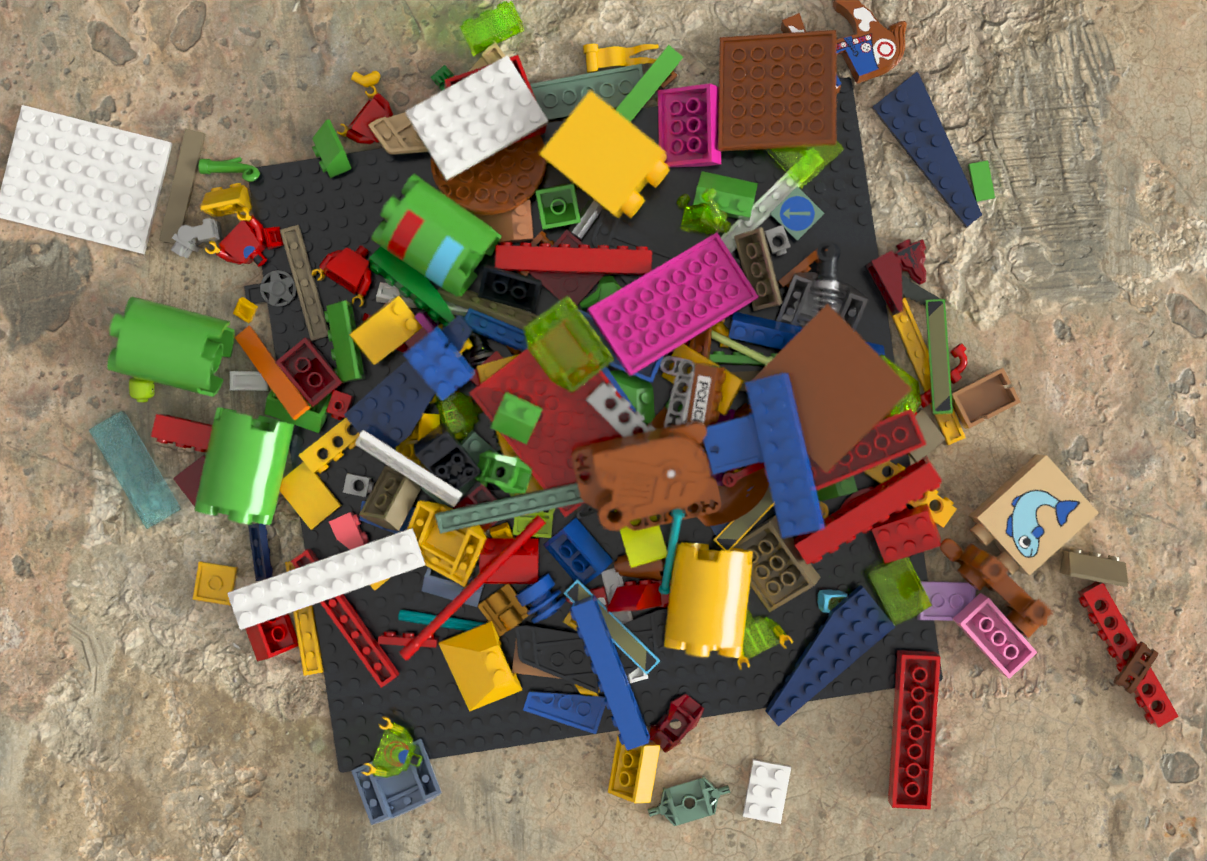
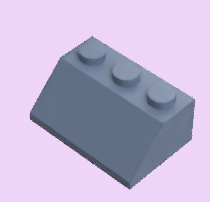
(444, 587)

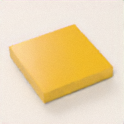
(214, 582)

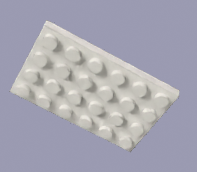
(476, 117)

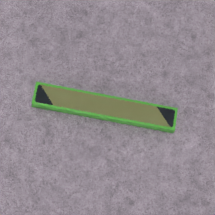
(938, 356)

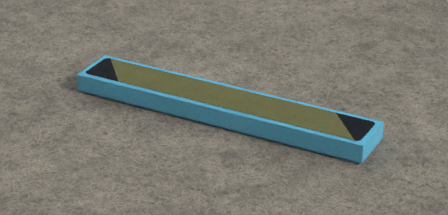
(620, 634)

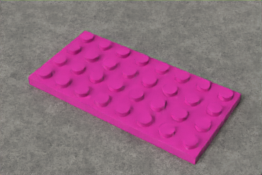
(672, 304)

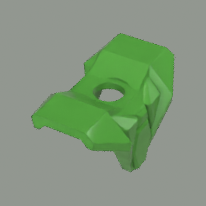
(605, 288)
(516, 472)

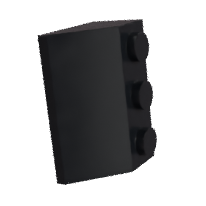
(509, 288)

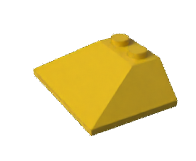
(448, 552)
(479, 666)

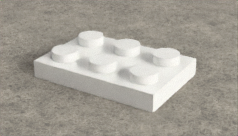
(766, 791)

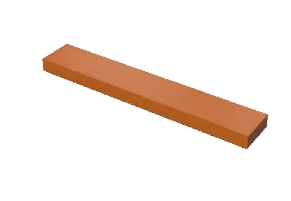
(270, 371)

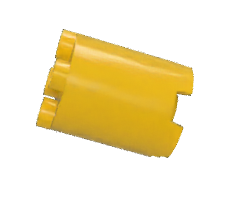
(708, 600)

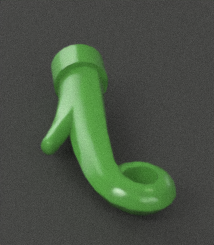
(249, 172)

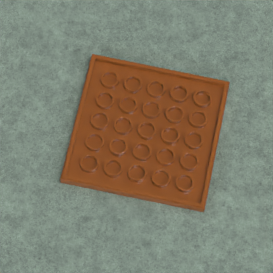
(777, 90)
(836, 385)

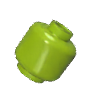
(141, 389)

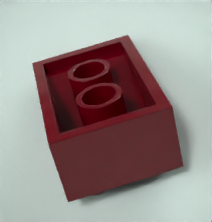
(888, 278)
(309, 371)

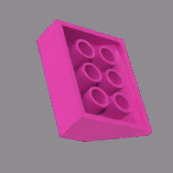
(689, 125)

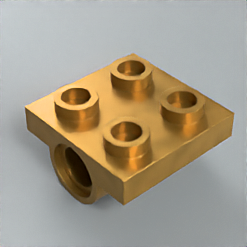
(503, 609)

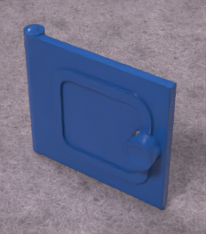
(736, 443)

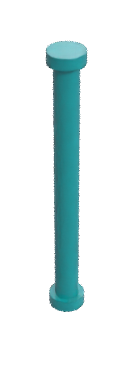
(677, 515)

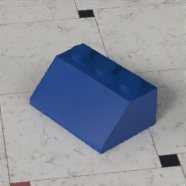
(578, 552)

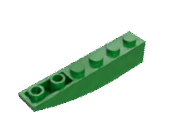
(411, 285)

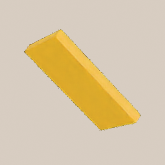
(730, 386)

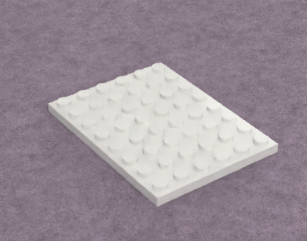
(83, 179)

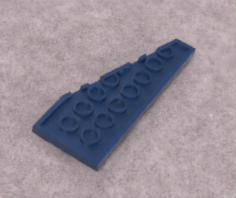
(402, 397)
(845, 636)

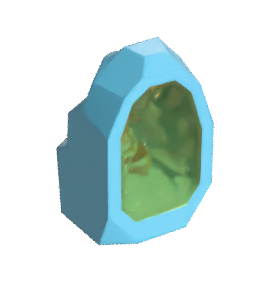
(829, 599)

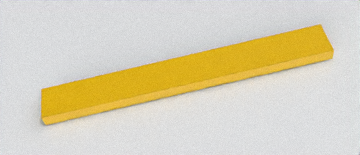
(919, 358)

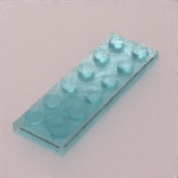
(135, 469)

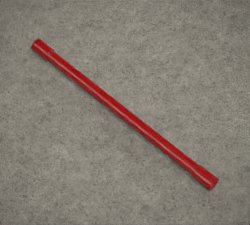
(534, 526)

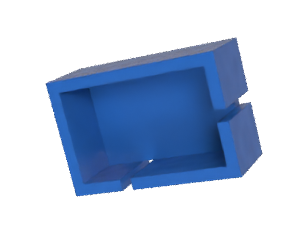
(438, 366)

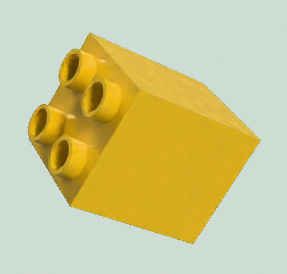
(606, 156)

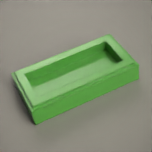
(981, 181)

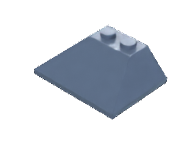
(397, 794)

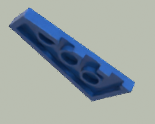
(570, 709)

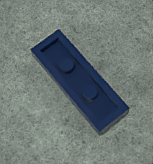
(260, 551)

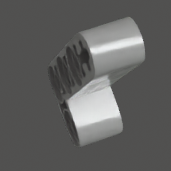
(677, 396)

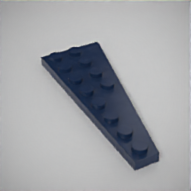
(918, 129)

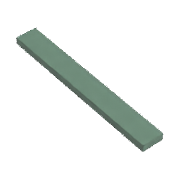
(508, 507)

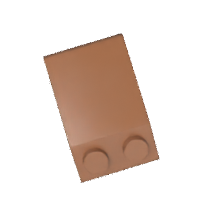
(512, 225)

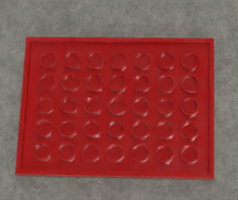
(563, 425)

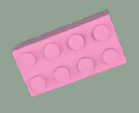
(994, 635)

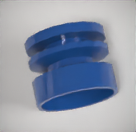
(541, 598)

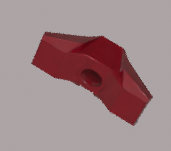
(683, 709)

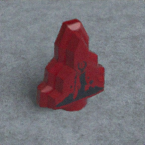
(912, 259)

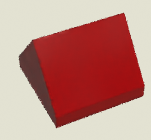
(273, 237)

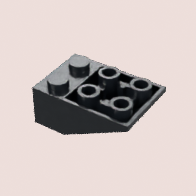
(446, 457)

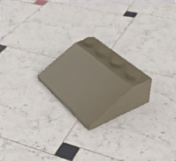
(777, 565)

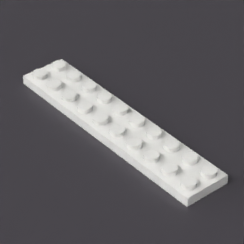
(326, 578)

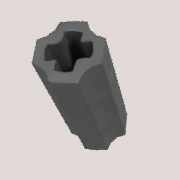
(587, 216)

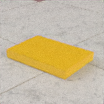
(308, 496)

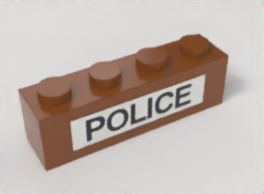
(706, 394)

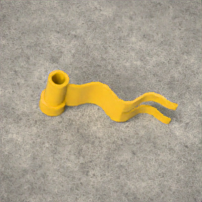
(615, 56)

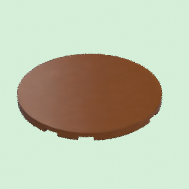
(498, 181)

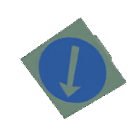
(797, 213)

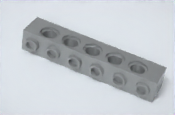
(607, 391)

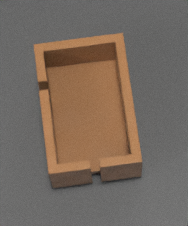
(984, 398)

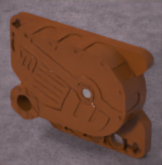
(648, 476)

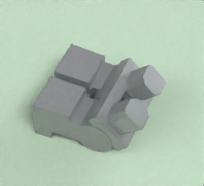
(190, 237)

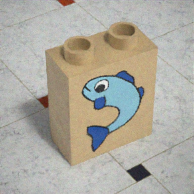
(1031, 515)

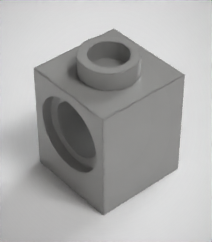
(777, 232)
(350, 481)

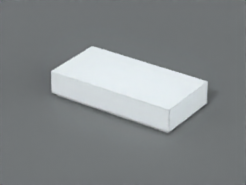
(247, 381)

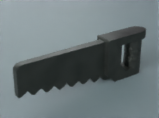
(915, 292)

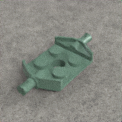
(700, 790)

